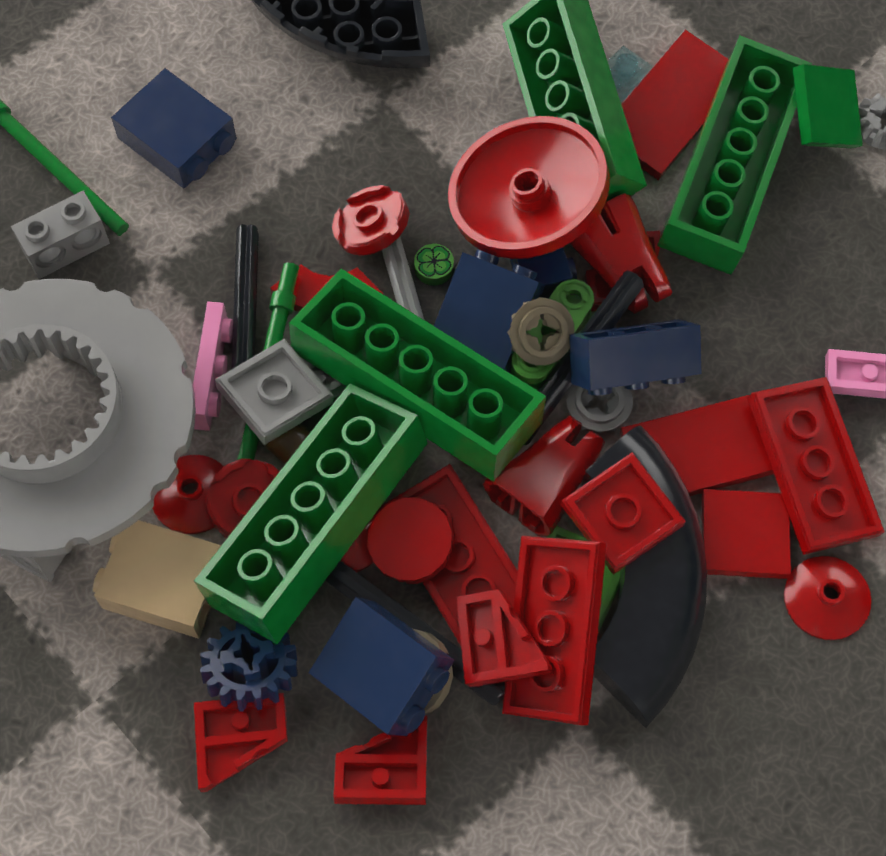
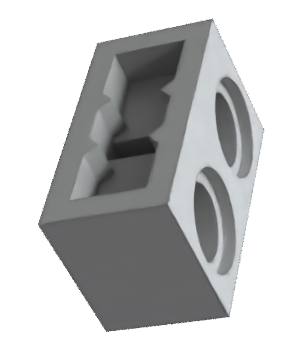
(60, 234)

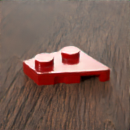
(496, 641)
(234, 738)
(384, 770)

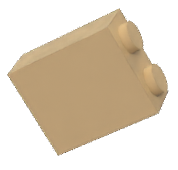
(154, 577)

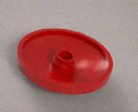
(529, 187)

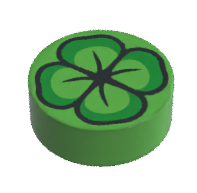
(434, 264)

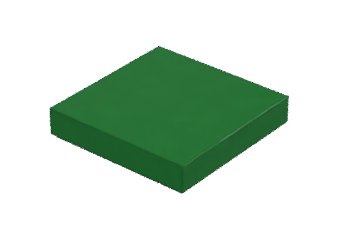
(827, 106)

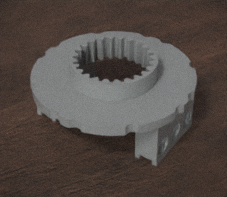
(138, 436)

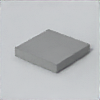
(274, 391)

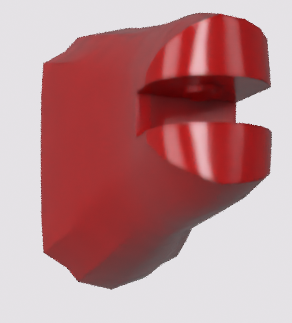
(620, 244)
(545, 476)

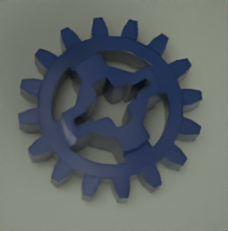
(229, 676)

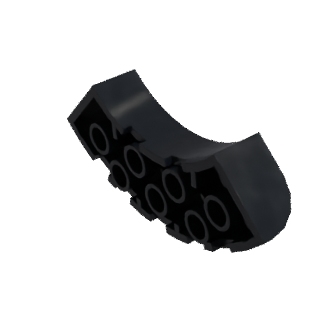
(355, 30)
(658, 597)

